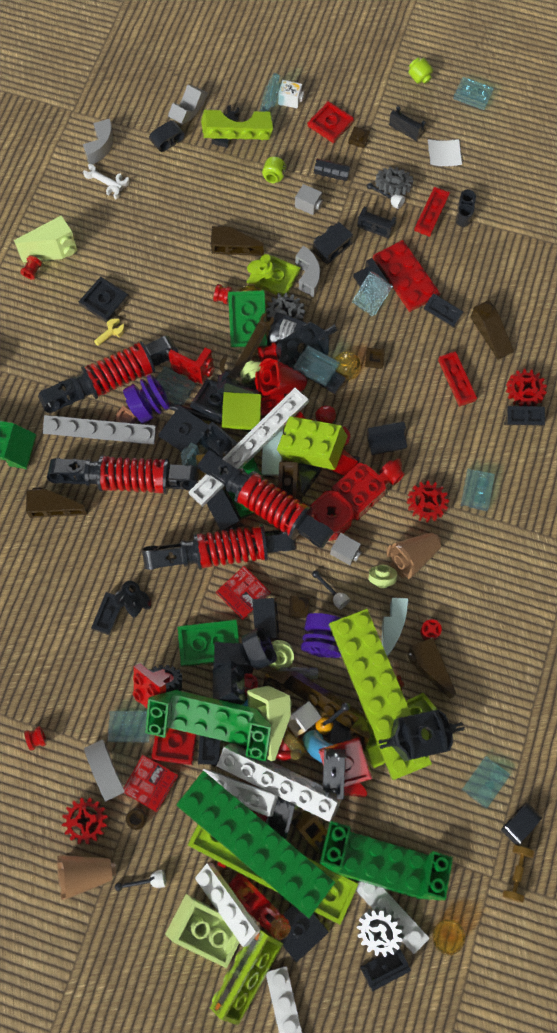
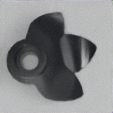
(132, 601)

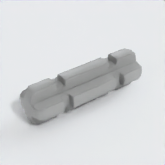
(312, 672)

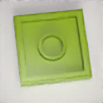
(282, 279)
(241, 410)

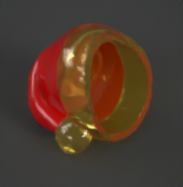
(291, 747)

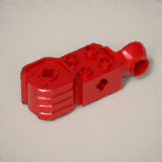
(354, 495)

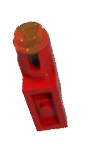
(260, 907)

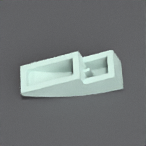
(271, 456)
(394, 624)

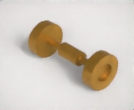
(523, 852)

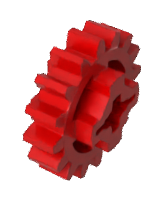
(522, 381)
(429, 509)
(76, 822)

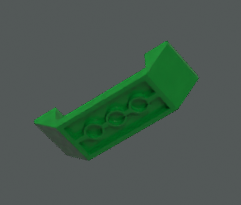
(16, 444)
(209, 719)
(386, 864)

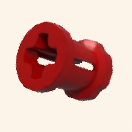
(31, 267)
(267, 352)

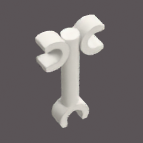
(114, 186)

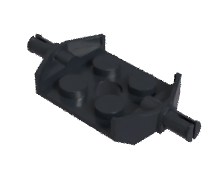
(308, 335)
(407, 736)

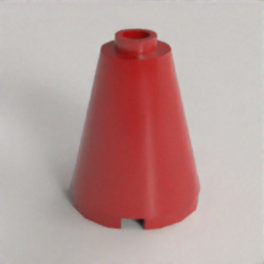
(278, 378)

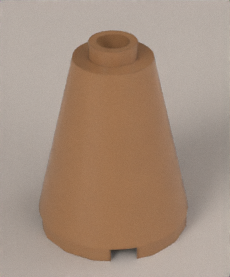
(413, 553)
(82, 874)

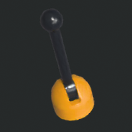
(328, 724)

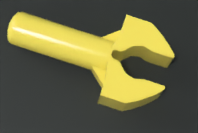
(111, 331)

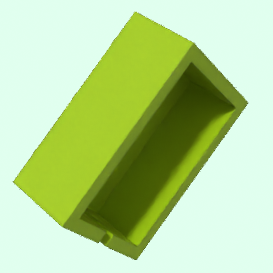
(312, 442)

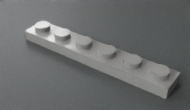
(99, 429)

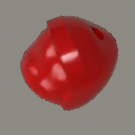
(325, 414)

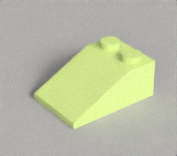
(47, 242)
(276, 710)
(203, 931)

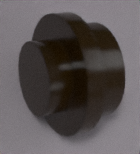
(136, 819)

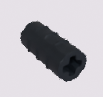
(331, 169)

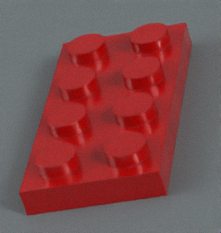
(405, 275)

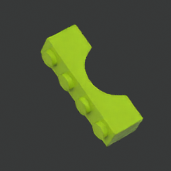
(217, 125)

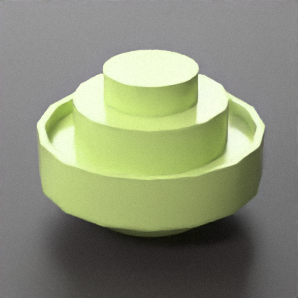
(249, 371)
(382, 576)
(284, 654)

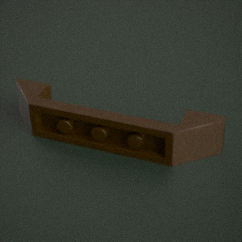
(320, 699)

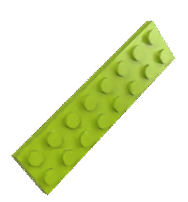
(374, 685)
(332, 906)

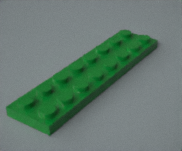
(255, 844)

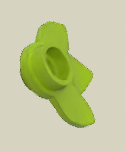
(260, 269)

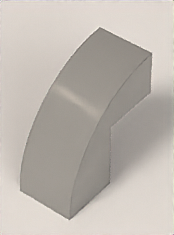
(189, 106)
(99, 148)
(310, 279)
(104, 770)

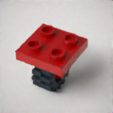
(155, 681)

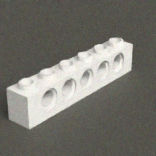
(279, 781)

